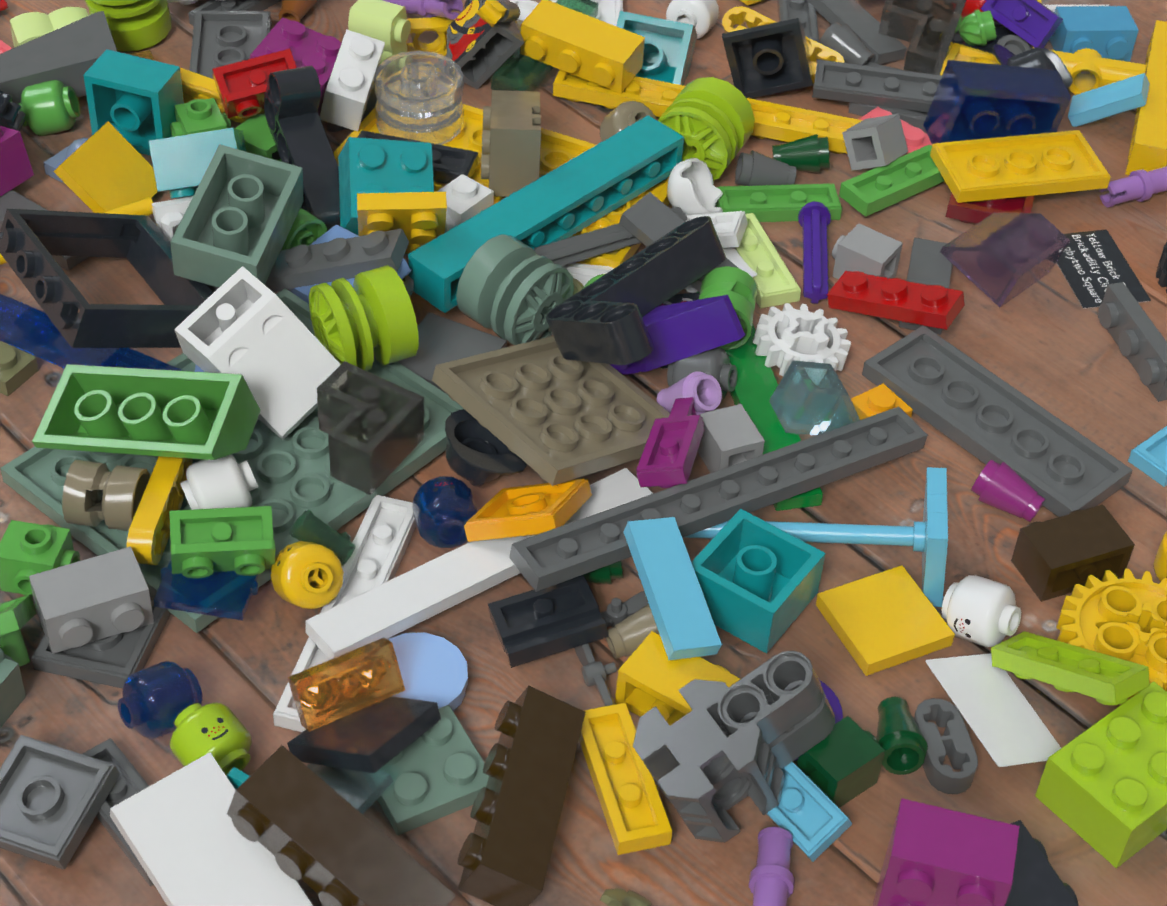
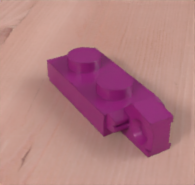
(671, 447)

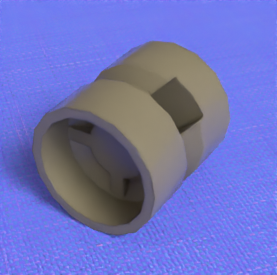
(98, 494)

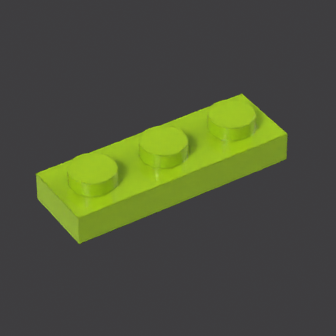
(1071, 668)

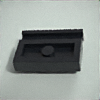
(547, 621)

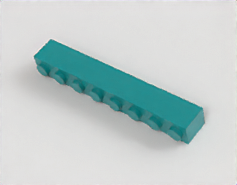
(552, 205)

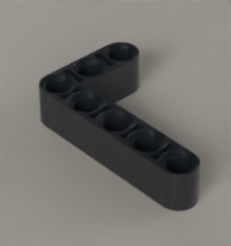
(606, 317)

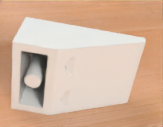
(256, 335)

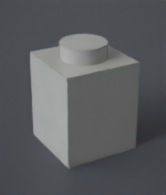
(875, 142)
(866, 252)
(729, 438)

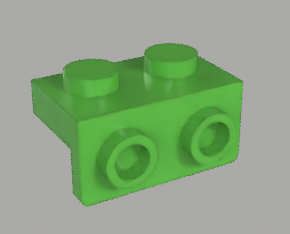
(222, 541)

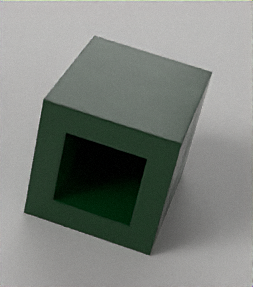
(843, 762)

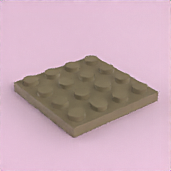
(553, 410)

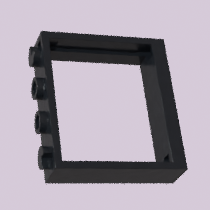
(35, 236)

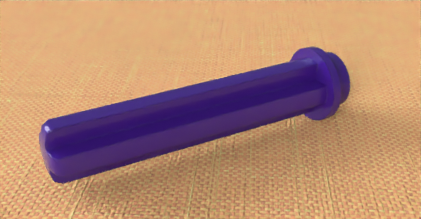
(814, 221)

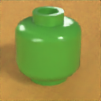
(49, 107)

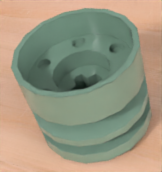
(512, 289)

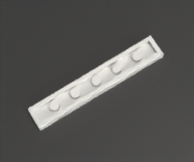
(375, 560)

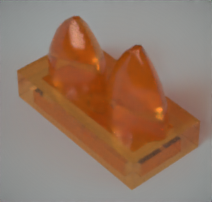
(346, 684)

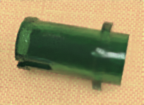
(312, 529)

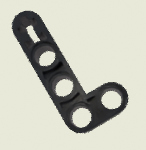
(300, 139)

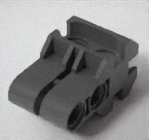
(735, 742)

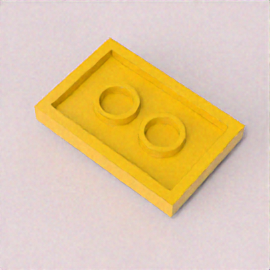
(417, 213)

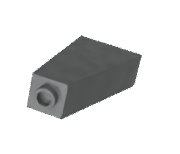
(56, 56)

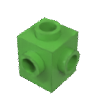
(198, 117)
(32, 550)

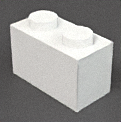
(351, 80)

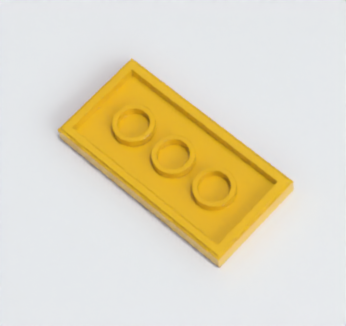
(1019, 166)

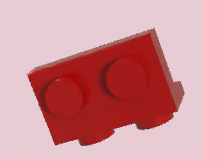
(245, 82)

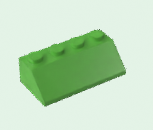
(149, 413)

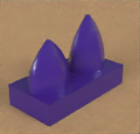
(1026, 19)

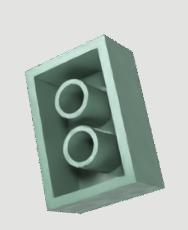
(237, 217)

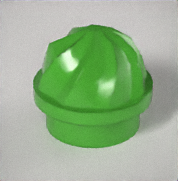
(978, 28)

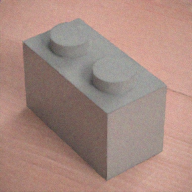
(91, 599)

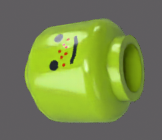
(213, 731)

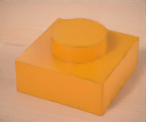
(878, 401)

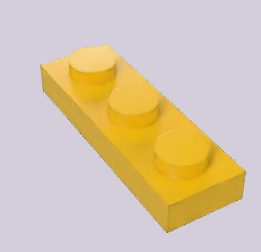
(623, 781)

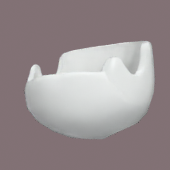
(693, 188)

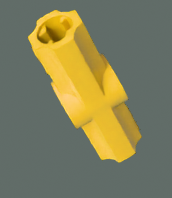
(1102, 70)

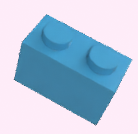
(1100, 28)

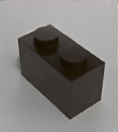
(1069, 549)

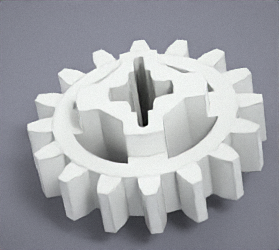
(800, 337)

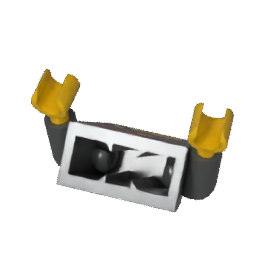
(483, 38)

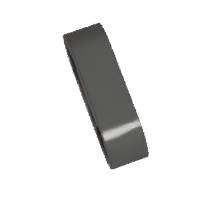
(954, 743)

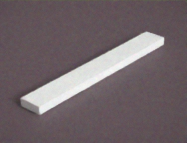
(443, 581)

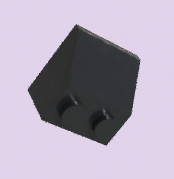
(769, 58)

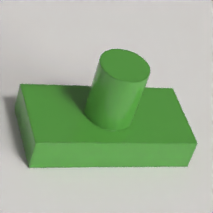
(13, 617)

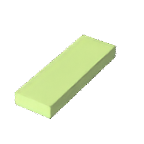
(773, 278)

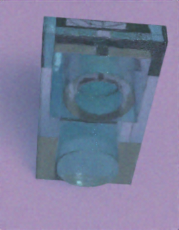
(812, 399)

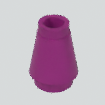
(1007, 491)

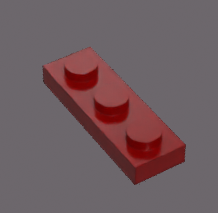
(896, 299)

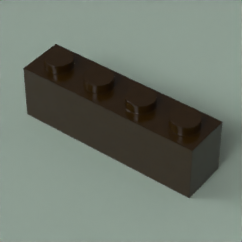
(522, 800)
(328, 840)

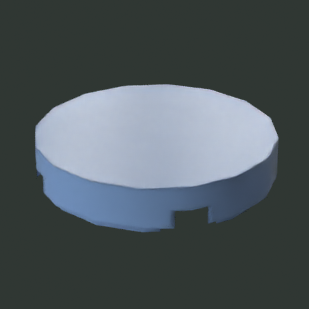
(431, 669)

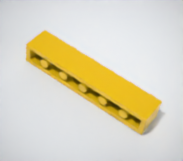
(1149, 132)

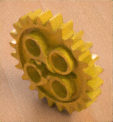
(1120, 620)

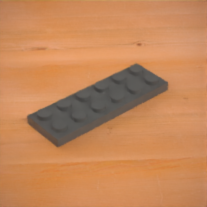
(997, 421)

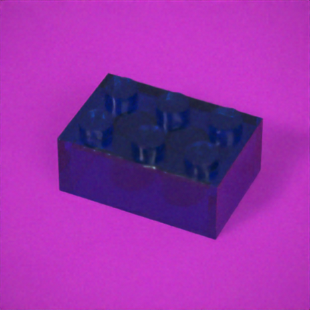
(995, 102)

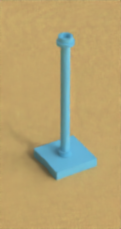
(925, 537)

